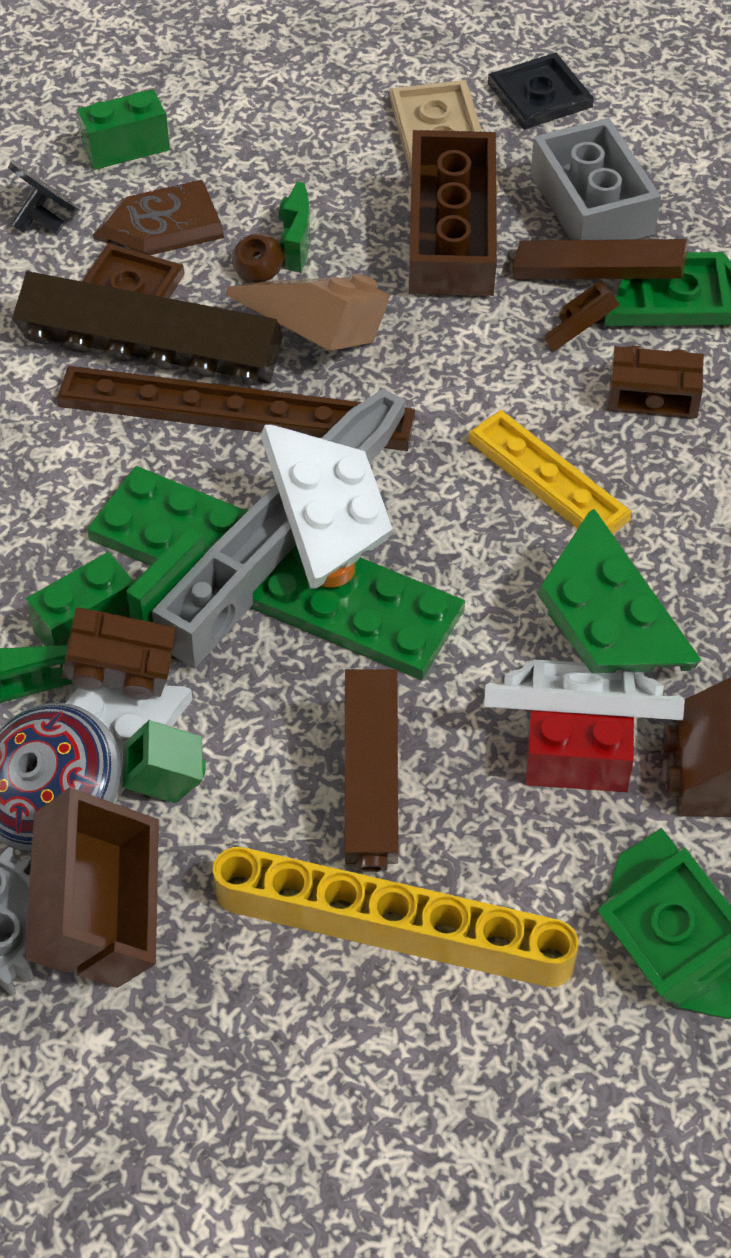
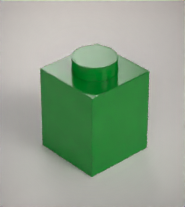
(162, 762)

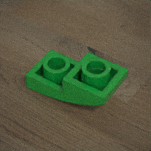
(296, 224)

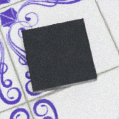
(540, 90)

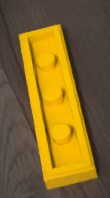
(546, 472)

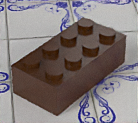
(453, 213)

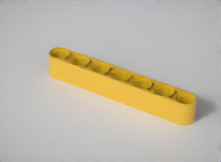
(411, 935)

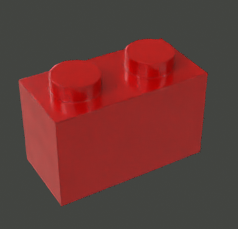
(580, 751)

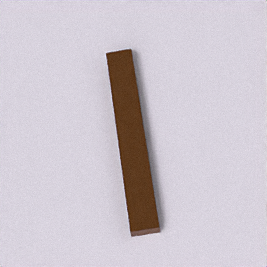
(210, 404)

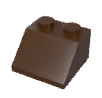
(701, 754)

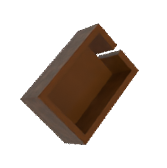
(93, 889)

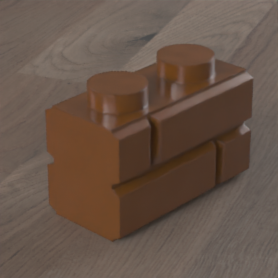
(656, 381)
(118, 653)

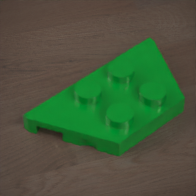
(695, 299)
(610, 607)

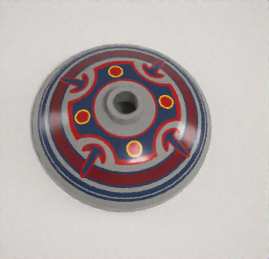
(71, 752)

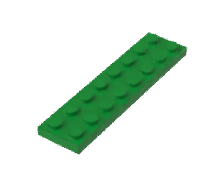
(372, 614)

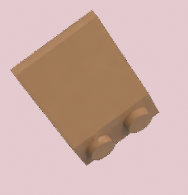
(323, 310)

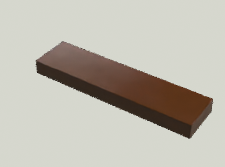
(601, 259)

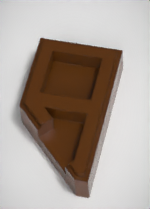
(581, 314)

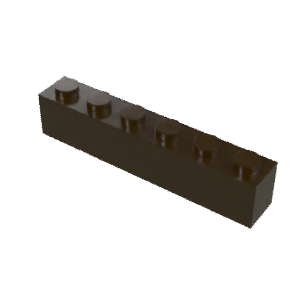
(148, 328)

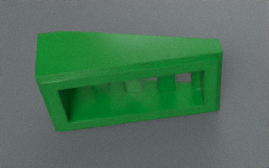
(28, 670)

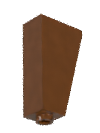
(371, 769)

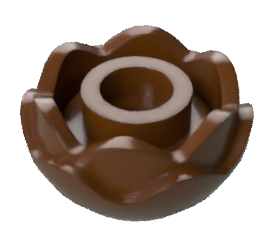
(265, 266)

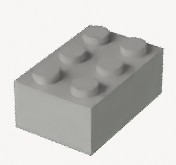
(594, 183)

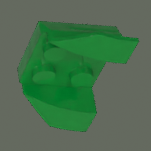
(672, 925)

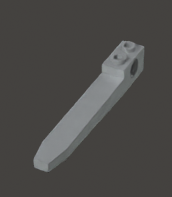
(224, 579)

